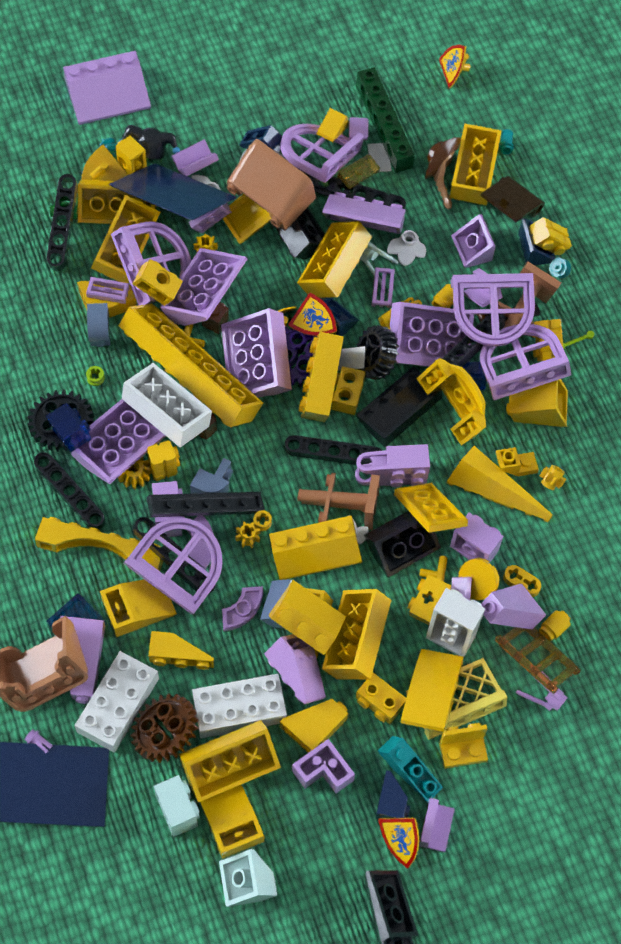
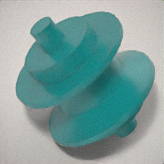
(110, 144)
(560, 267)

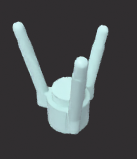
(372, 252)

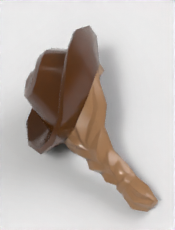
(439, 158)

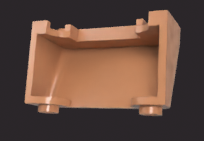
(272, 184)
(44, 670)

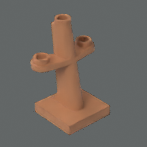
(544, 289)
(358, 501)

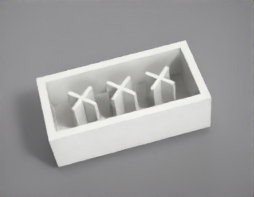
(166, 404)
(455, 622)
(117, 701)
(238, 704)

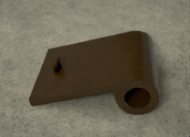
(513, 199)

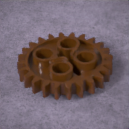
(151, 738)

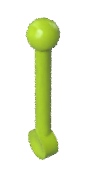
(590, 334)

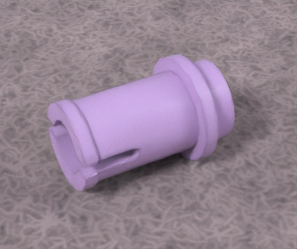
(34, 738)

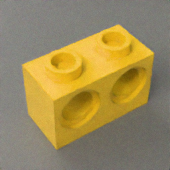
(349, 390)

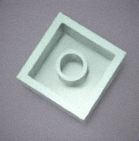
(174, 801)

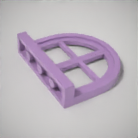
(335, 161)
(133, 260)
(493, 281)
(529, 375)
(163, 581)

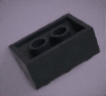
(302, 235)
(400, 543)

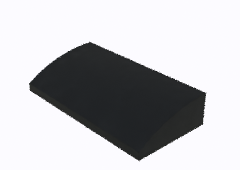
(397, 407)

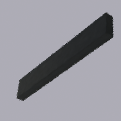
(204, 504)

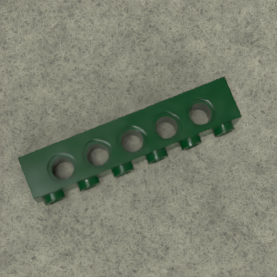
(385, 120)

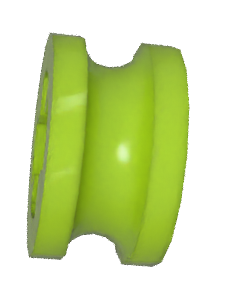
(98, 370)

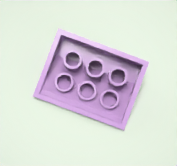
(106, 87)
(371, 215)
(203, 286)
(424, 332)
(258, 352)
(117, 442)

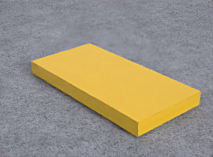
(430, 507)

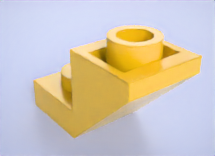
(516, 463)

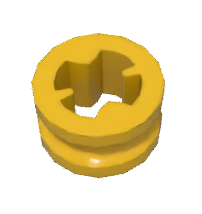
(257, 517)

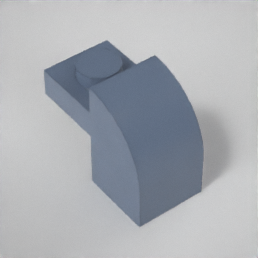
(98, 324)
(209, 483)

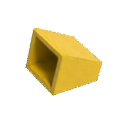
(540, 405)

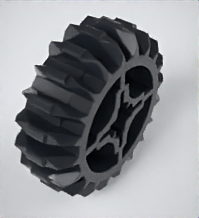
(379, 351)

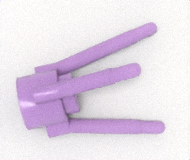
(554, 700)

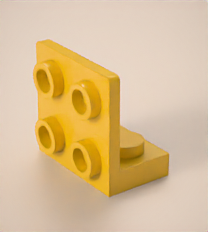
(463, 745)

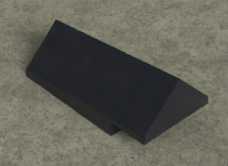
(389, 907)

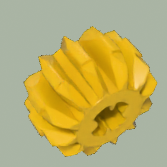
(141, 474)

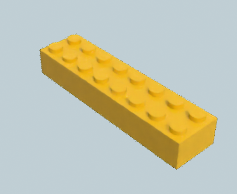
(190, 365)

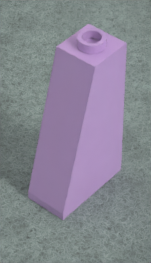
(513, 608)
(91, 636)

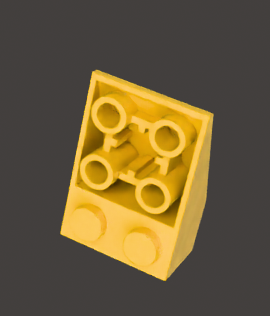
(135, 606)
(232, 821)

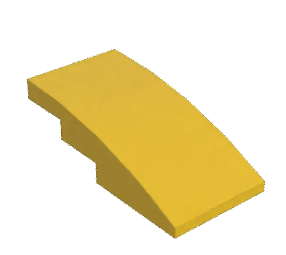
(432, 690)

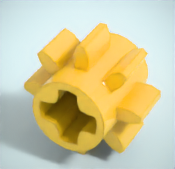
(205, 242)
(552, 477)
(244, 538)

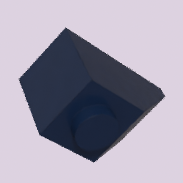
(266, 134)
(392, 799)

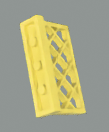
(478, 708)

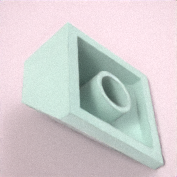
(246, 879)

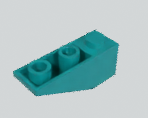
(410, 767)

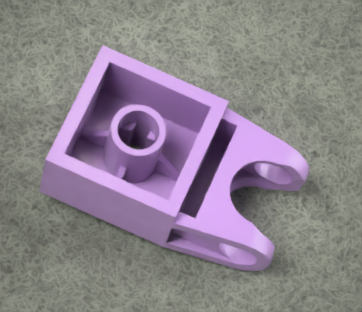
(396, 465)

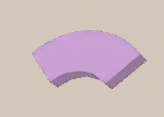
(201, 552)
(243, 609)

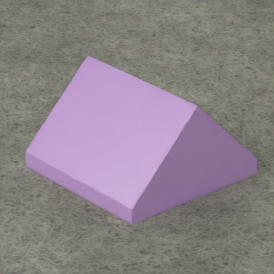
(474, 242)

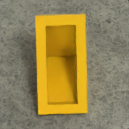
(333, 125)

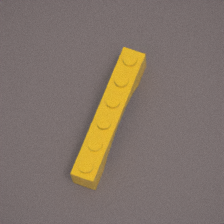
(58, 536)

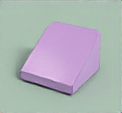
(358, 125)

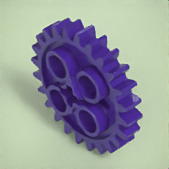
(293, 349)

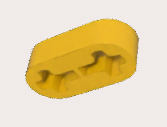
(523, 577)

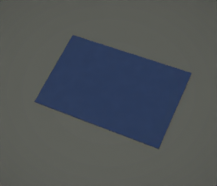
(173, 191)
(53, 787)

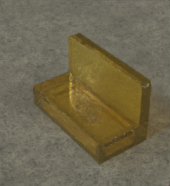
(358, 171)

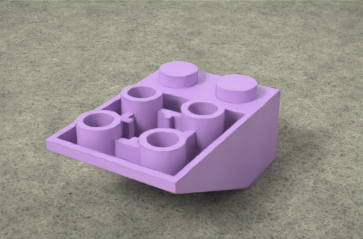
(297, 667)

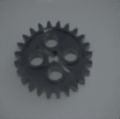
(38, 422)

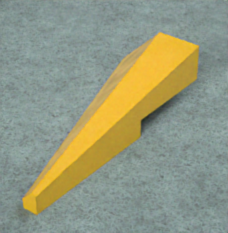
(485, 478)

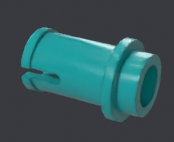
(506, 146)

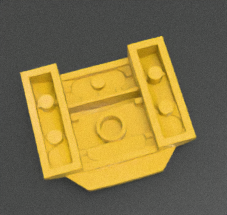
(462, 395)

